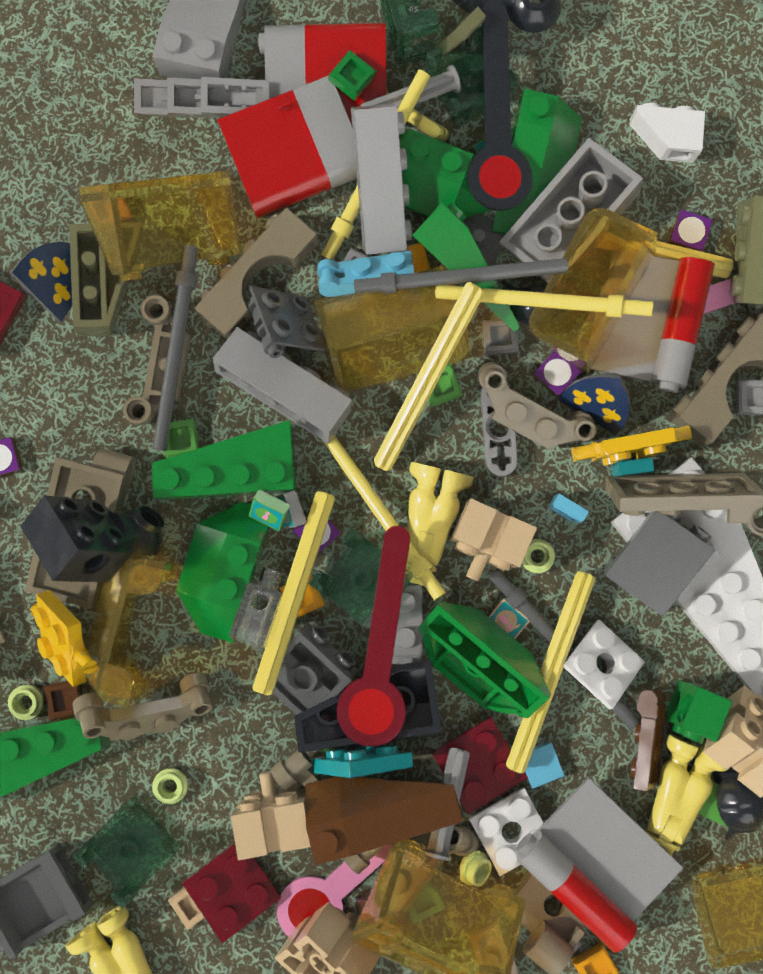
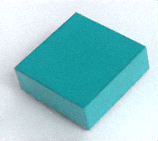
(633, 467)

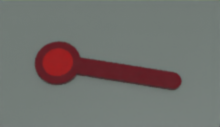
(372, 706)

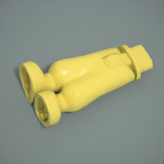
(432, 516)
(680, 792)
(123, 957)

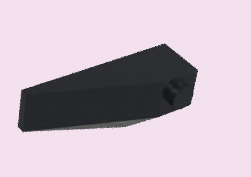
(319, 726)

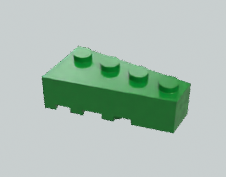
(231, 467)
(41, 749)

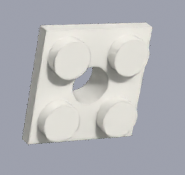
(620, 661)
(489, 825)

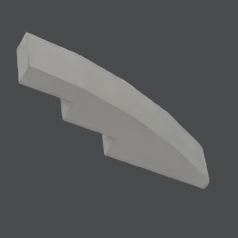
(197, 97)

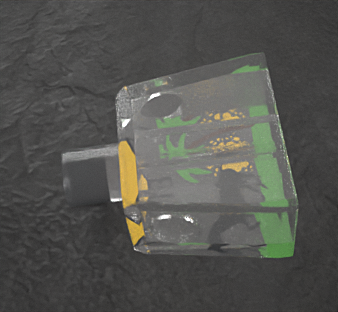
(254, 626)

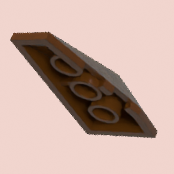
(369, 813)

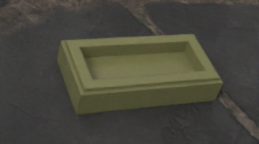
(461, 31)

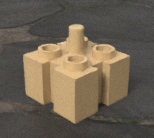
(491, 538)
(741, 740)
(269, 820)
(326, 946)

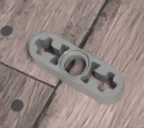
(492, 453)

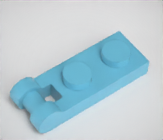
(339, 277)

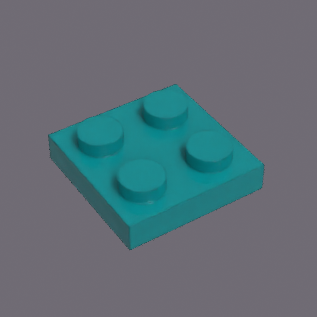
(362, 761)

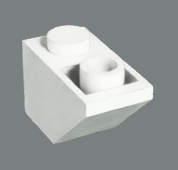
(670, 132)

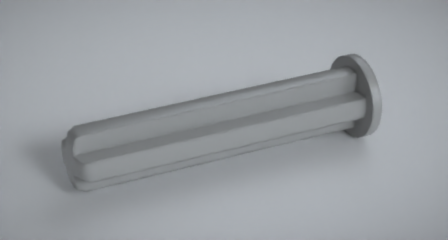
(435, 86)
(453, 774)

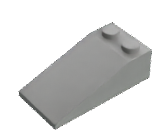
(197, 38)
(586, 182)

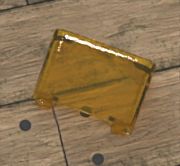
(154, 219)
(116, 675)
(437, 920)

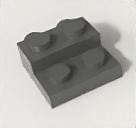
(313, 670)

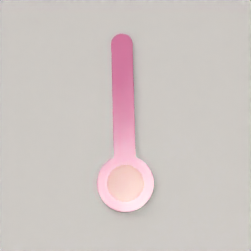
(310, 893)

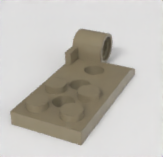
(106, 482)
(689, 492)
(551, 934)

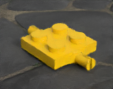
(620, 449)
(62, 639)

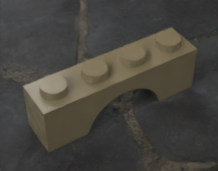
(283, 242)
(708, 408)

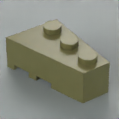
(748, 254)
(95, 291)

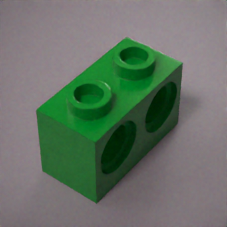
(697, 712)

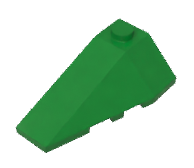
(547, 136)
(455, 248)

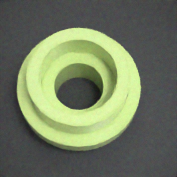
(548, 556)
(15, 702)
(160, 790)
(475, 869)

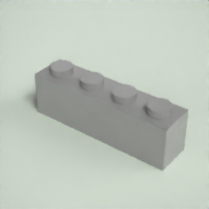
(380, 178)
(283, 385)

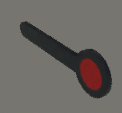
(498, 173)

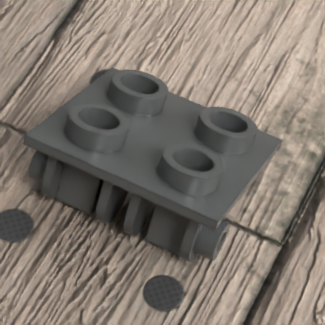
(283, 321)

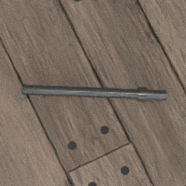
(186, 282)
(391, 282)
(517, 598)

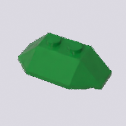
(436, 175)
(218, 568)
(483, 660)

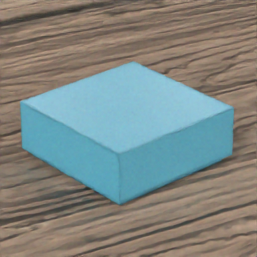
(568, 509)
(543, 766)

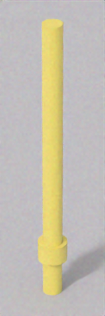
(343, 226)
(613, 305)
(418, 565)

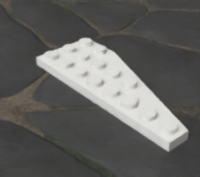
(725, 593)

